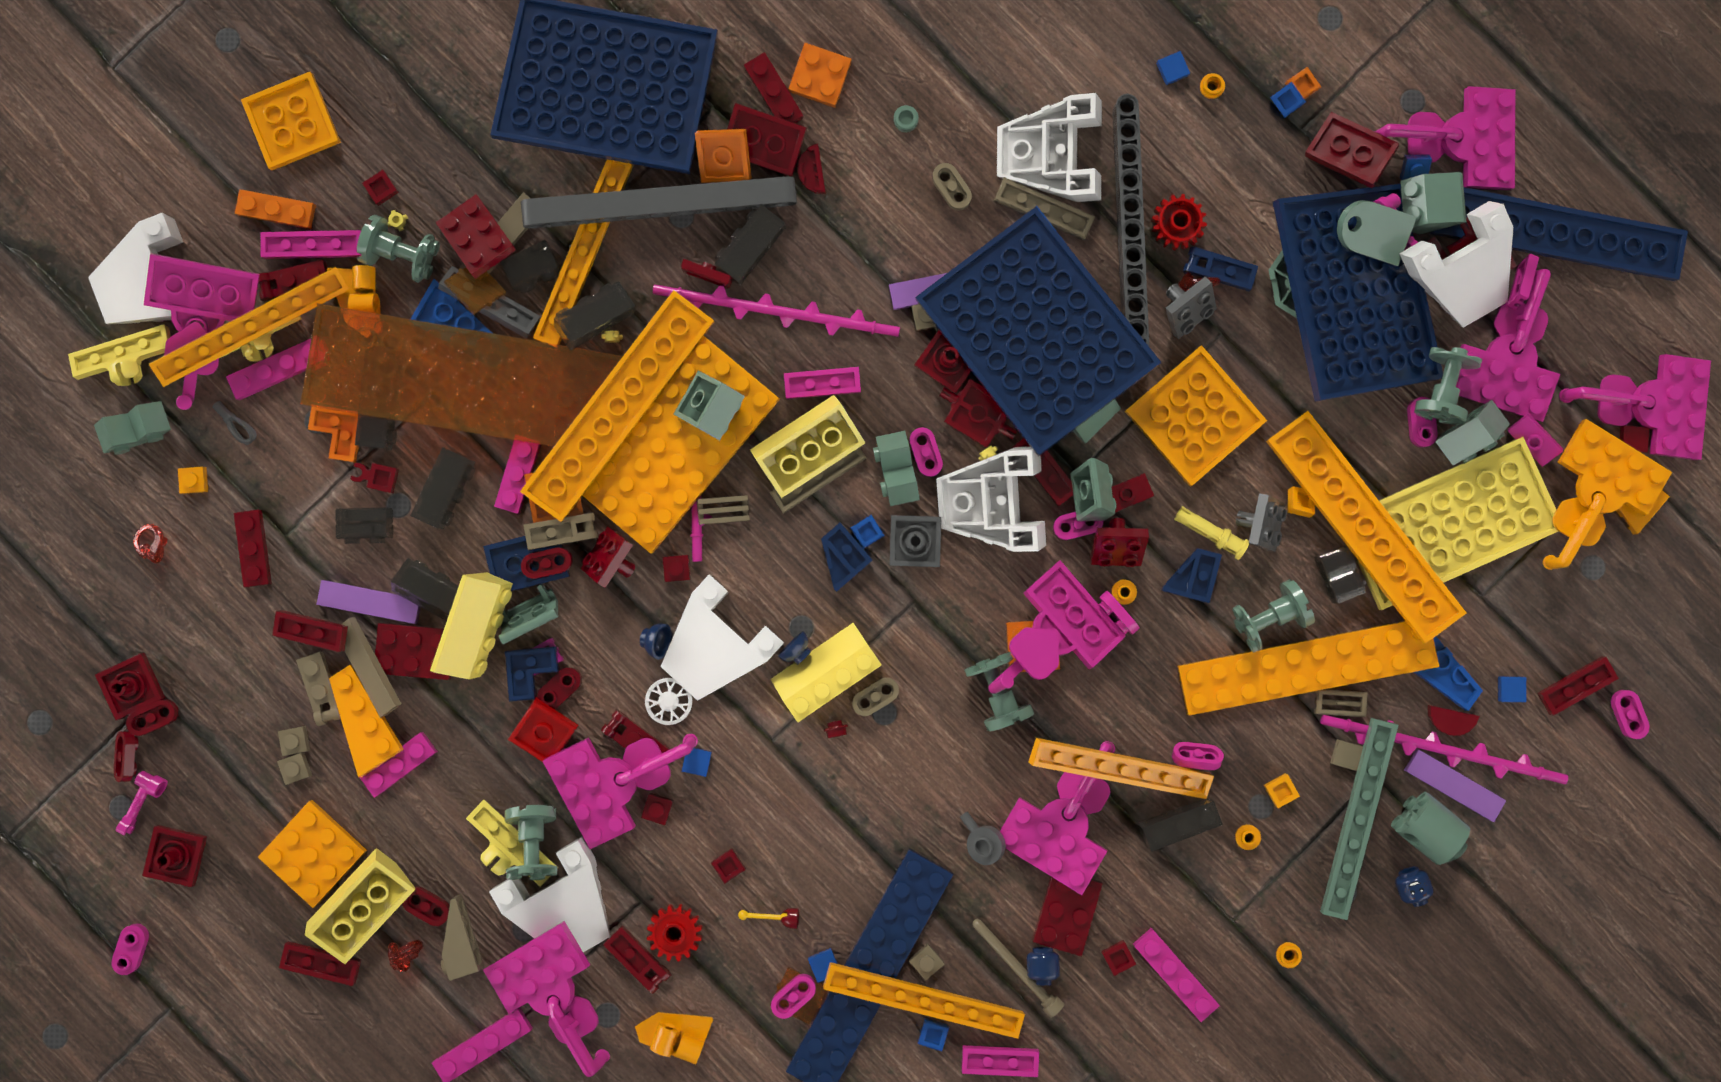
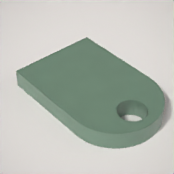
(1378, 231)

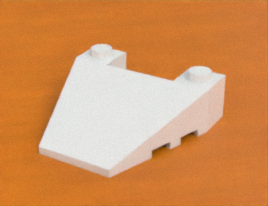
(1042, 149)
(122, 275)
(1474, 277)
(985, 501)
(707, 651)
(570, 899)

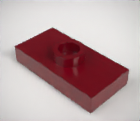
(707, 273)
(1131, 492)

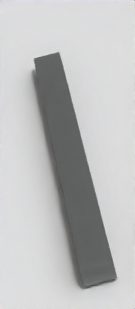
(658, 202)
(1130, 219)

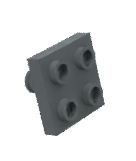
(1189, 306)
(1265, 522)
(915, 541)

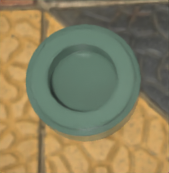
(905, 118)

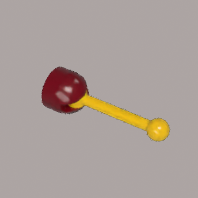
(789, 917)

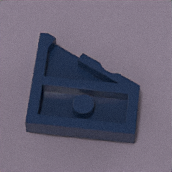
(843, 556)
(1195, 576)

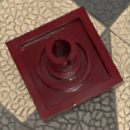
(943, 363)
(1119, 545)
(608, 558)
(129, 686)
(174, 856)

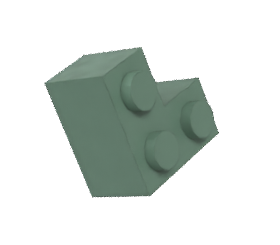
(1479, 432)

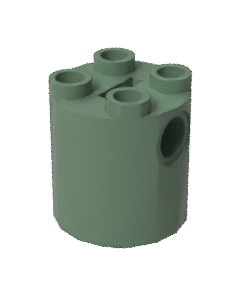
(1432, 828)

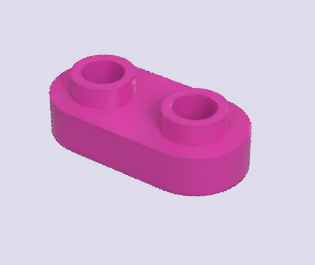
(1418, 424)
(926, 452)
(1077, 528)
(1112, 606)
(1630, 712)
(1197, 756)
(129, 950)
(793, 995)

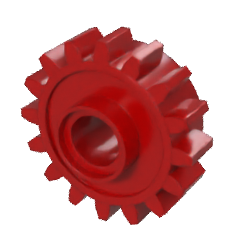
(1169, 231)
(665, 942)

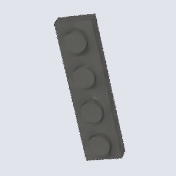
(503, 311)

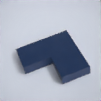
(522, 666)

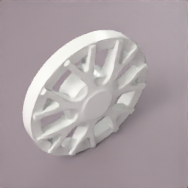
(668, 702)

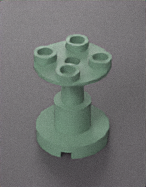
(377, 242)
(1446, 394)
(1281, 611)
(1002, 703)
(530, 833)

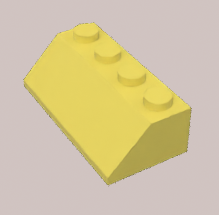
(807, 446)
(472, 626)
(825, 672)
(359, 906)

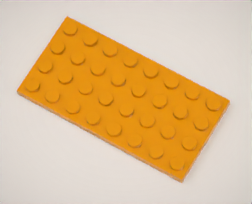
(671, 462)

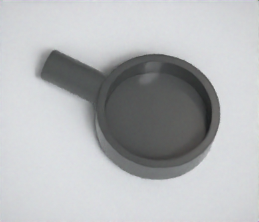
(984, 843)

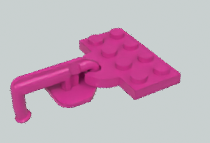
(1482, 136)
(201, 294)
(1511, 378)
(1673, 403)
(1065, 623)
(598, 795)
(1052, 840)
(542, 978)

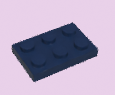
(505, 562)

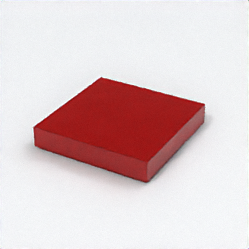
(542, 731)

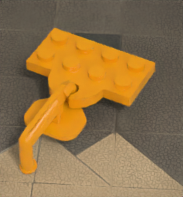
(1607, 479)

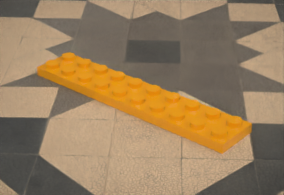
(617, 406)
(1366, 527)
(1304, 667)

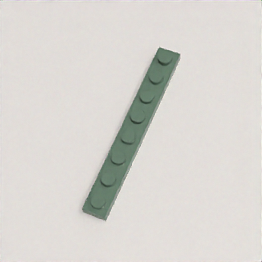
(1359, 818)

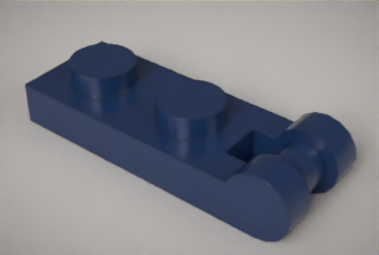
(1229, 270)

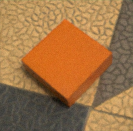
(1305, 82)

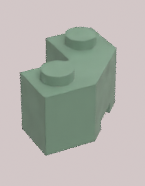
(1281, 285)
(127, 430)
(897, 468)

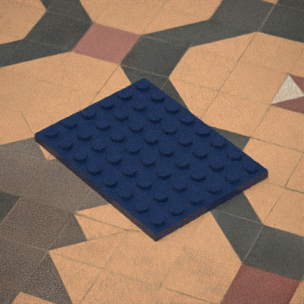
(605, 84)
(1357, 316)
(1037, 331)

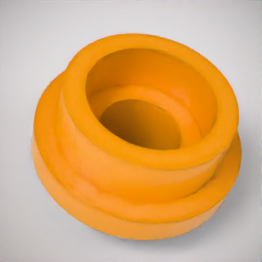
(1215, 79)
(1117, 588)
(1240, 837)
(1296, 956)

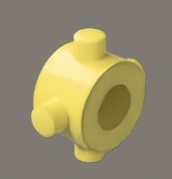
(397, 220)
(611, 336)
(989, 452)

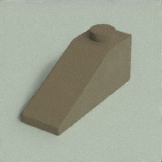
(460, 948)

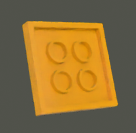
(290, 121)
(312, 853)

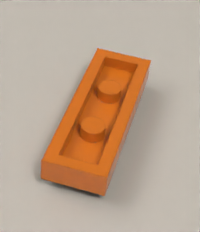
(275, 209)

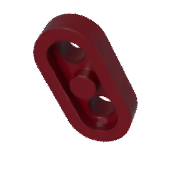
(546, 562)
(559, 689)
(153, 716)
(124, 756)
(426, 908)

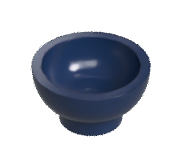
(656, 640)
(796, 649)

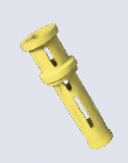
(1221, 537)

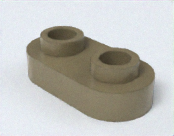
(952, 187)
(875, 696)

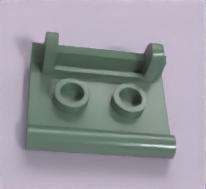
(529, 615)

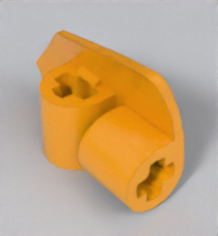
(362, 289)
(675, 1034)

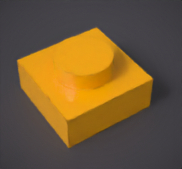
(192, 480)
(1300, 503)
(1281, 790)

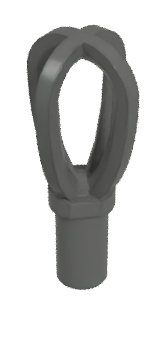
(228, 418)

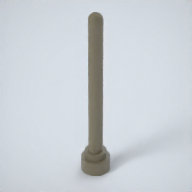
(1051, 1004)

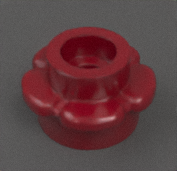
(835, 729)

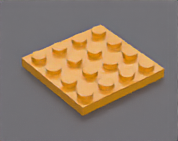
(1195, 416)

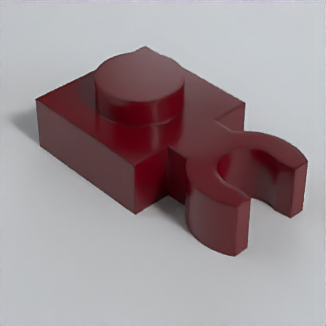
(379, 477)

